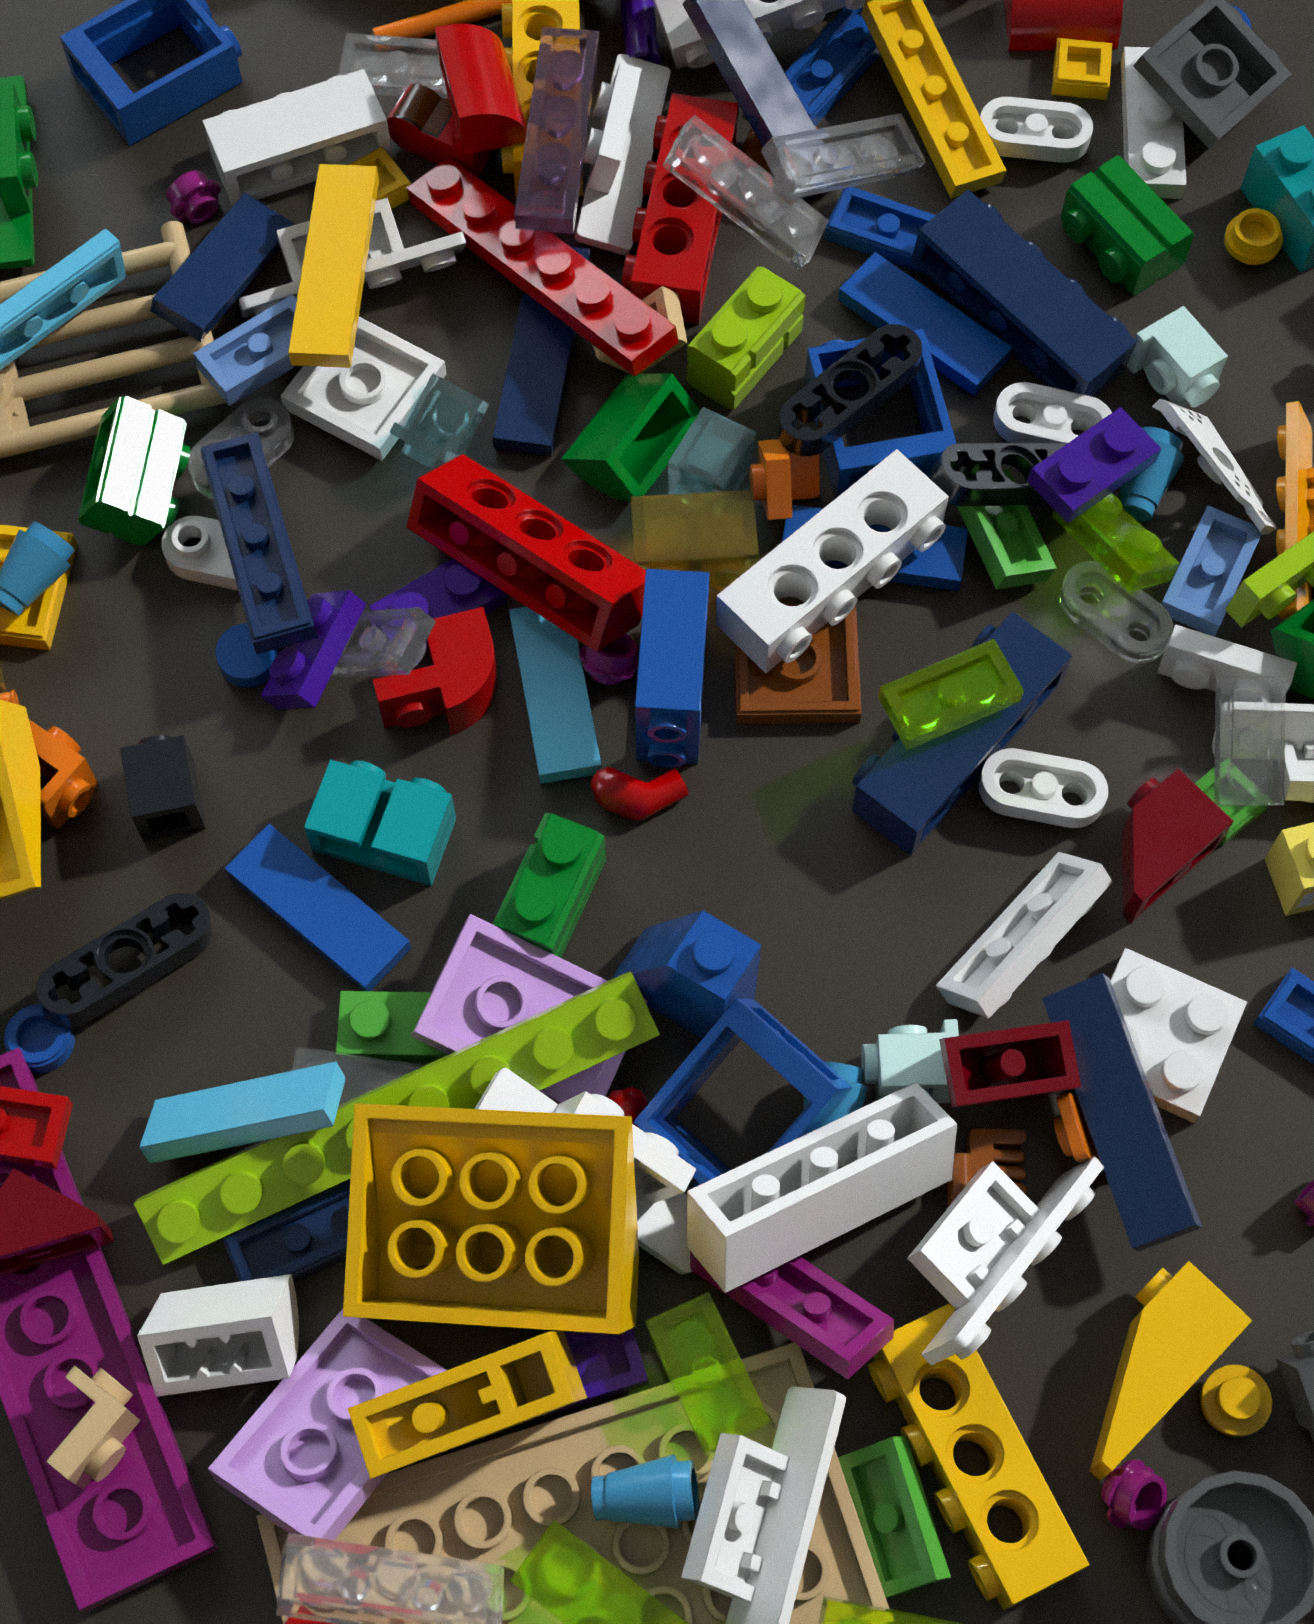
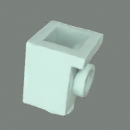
(1179, 359)
(908, 1057)

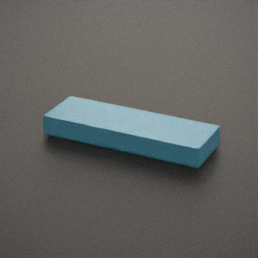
(59, 294)
(555, 698)
(243, 1112)

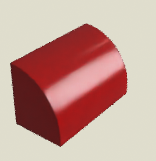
(1038, 23)
(479, 88)

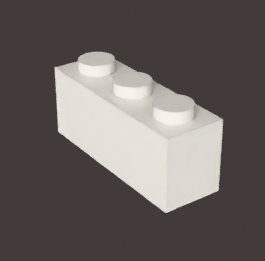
(288, 136)

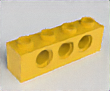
(523, 23)
(1013, 1480)

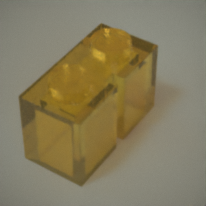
(696, 533)

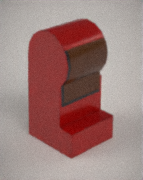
(425, 126)

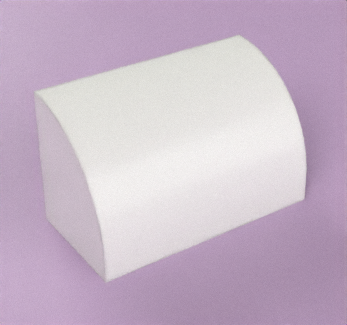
(221, 1335)

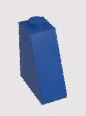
(693, 969)

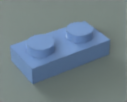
(249, 353)
(1211, 570)

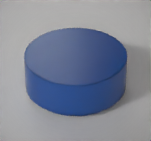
(239, 659)
(42, 1043)

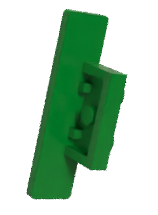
(17, 174)

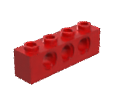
(676, 215)
(528, 551)

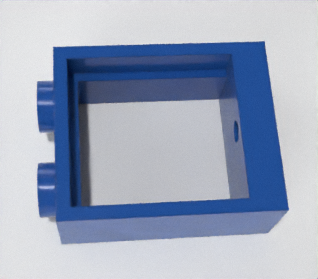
(129, 27)
(851, 463)
(671, 667)
(778, 1047)

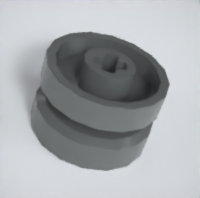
(1267, 1530)

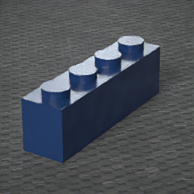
(1022, 297)
(917, 787)

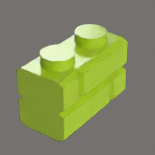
(745, 337)

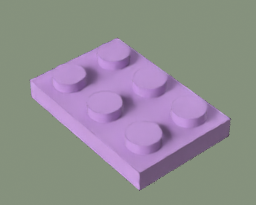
(497, 982)
(300, 1449)

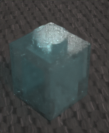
(711, 456)

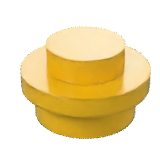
(1253, 236)
(1236, 1400)

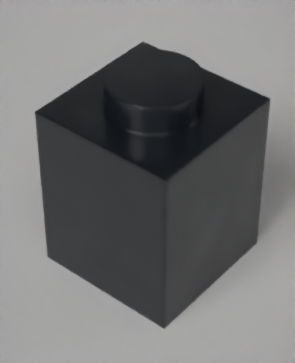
(162, 787)

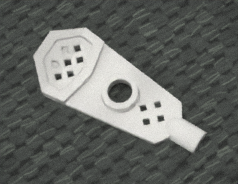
(1217, 460)

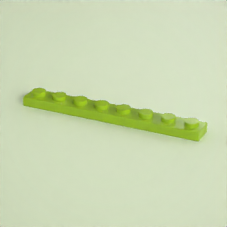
(306, 1163)

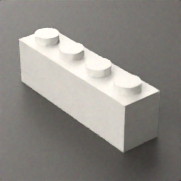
(820, 1186)

